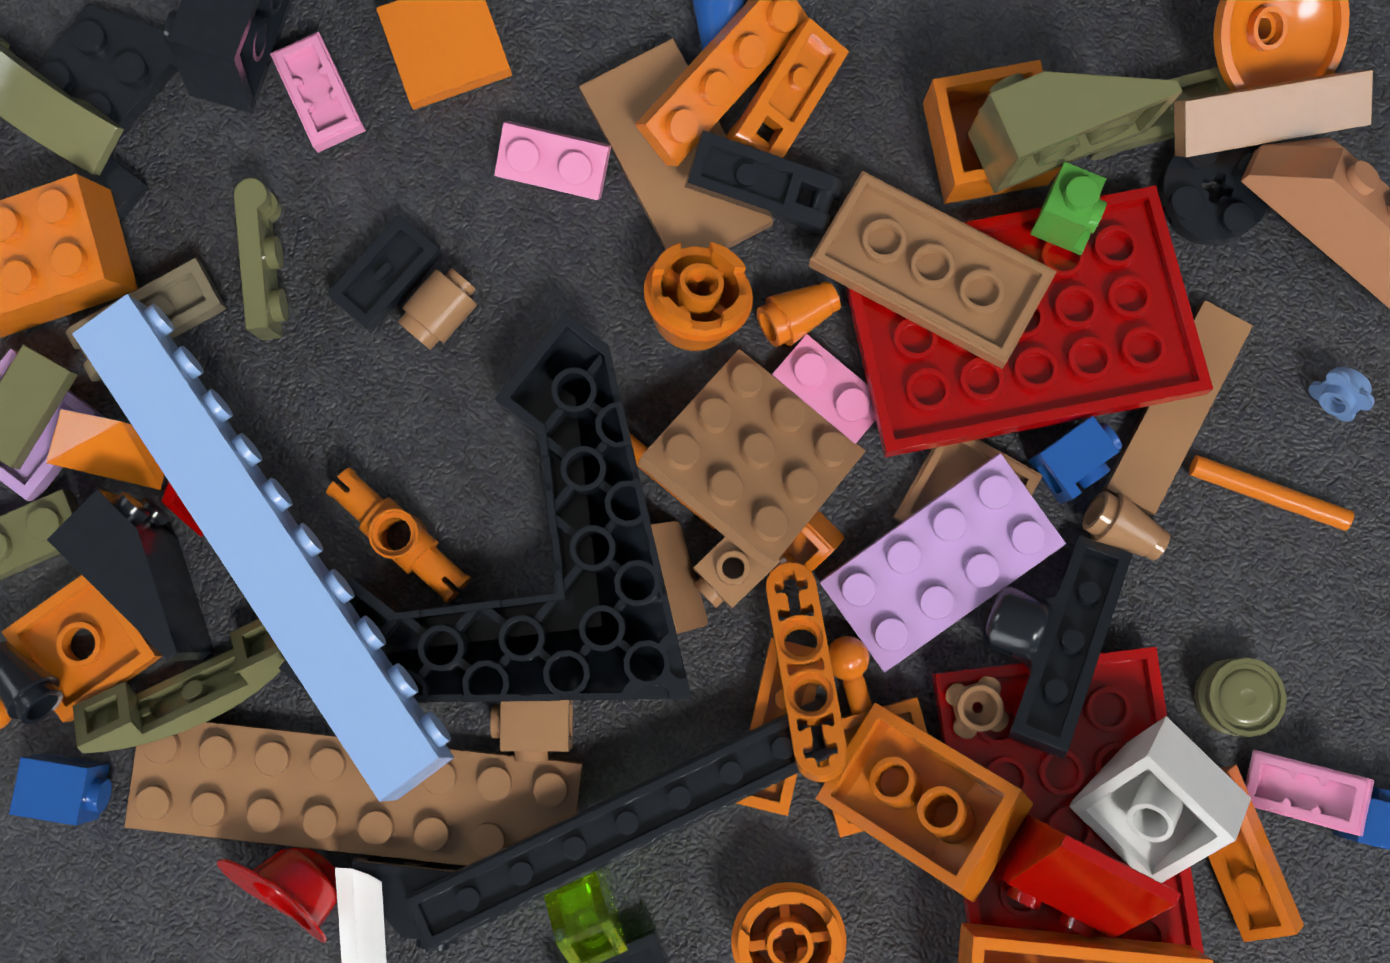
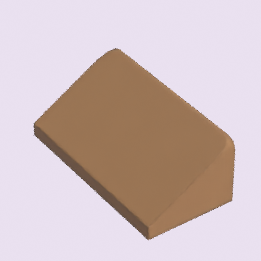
(679, 577)

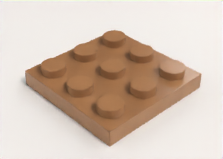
(751, 459)

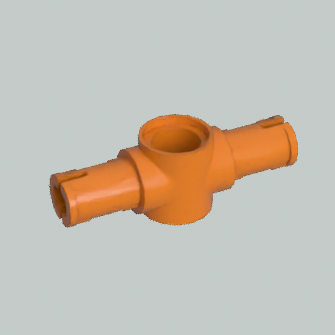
(376, 519)

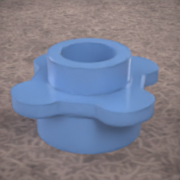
(1343, 393)

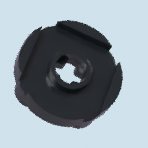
(1188, 203)

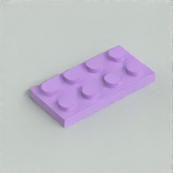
(942, 562)

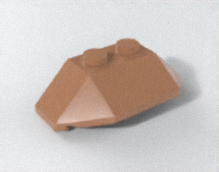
(1331, 202)

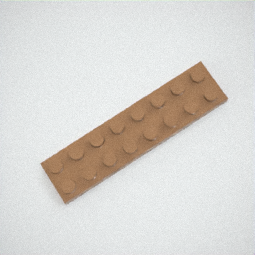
(311, 795)

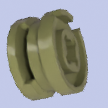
(1240, 697)

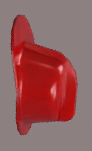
(292, 882)

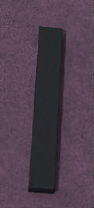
(609, 830)

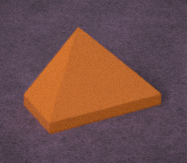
(103, 449)

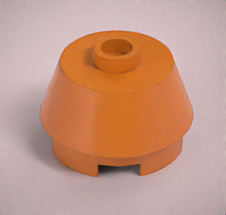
(698, 295)
(788, 926)

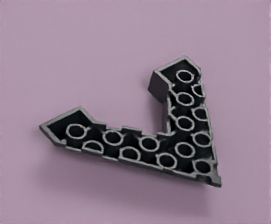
(611, 616)

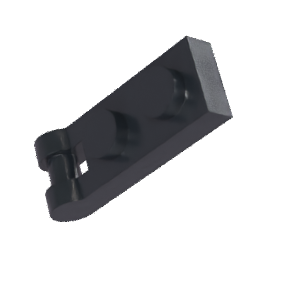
(762, 182)

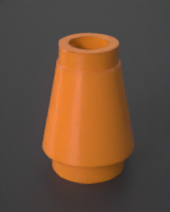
(796, 312)

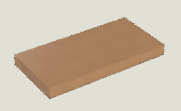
(675, 212)
(932, 269)

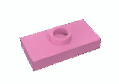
(317, 92)
(1309, 792)

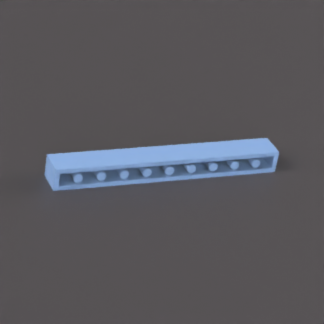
(265, 549)

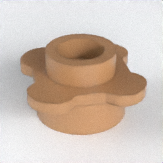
(992, 713)

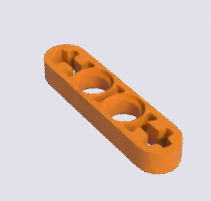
(808, 669)

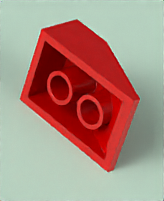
(1079, 882)

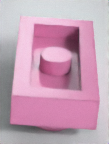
(552, 160)
(828, 388)

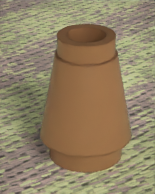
(1124, 526)

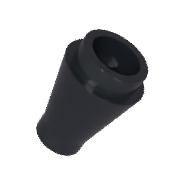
(25, 687)

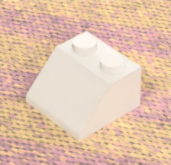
(1162, 803)

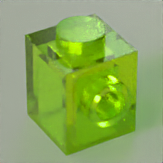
(585, 920)

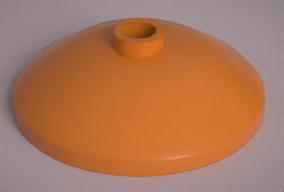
(1278, 40)

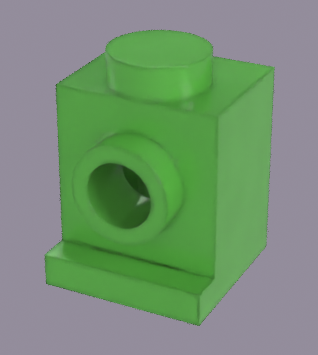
(1071, 209)

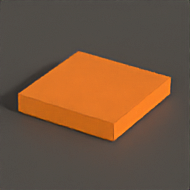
(443, 47)

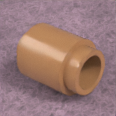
(438, 307)

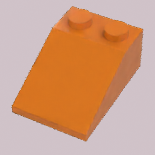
(926, 801)

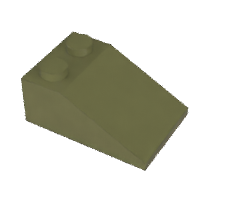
(1061, 118)

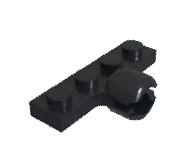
(1058, 642)

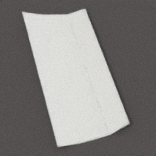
(360, 917)

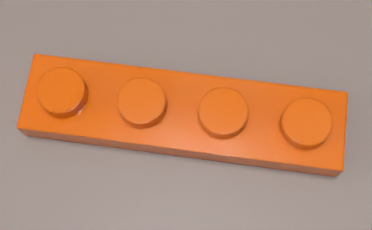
(718, 77)

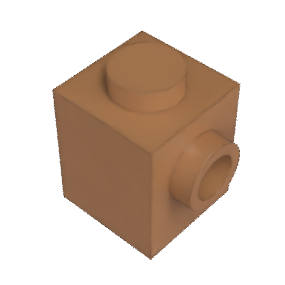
(728, 574)
(533, 728)

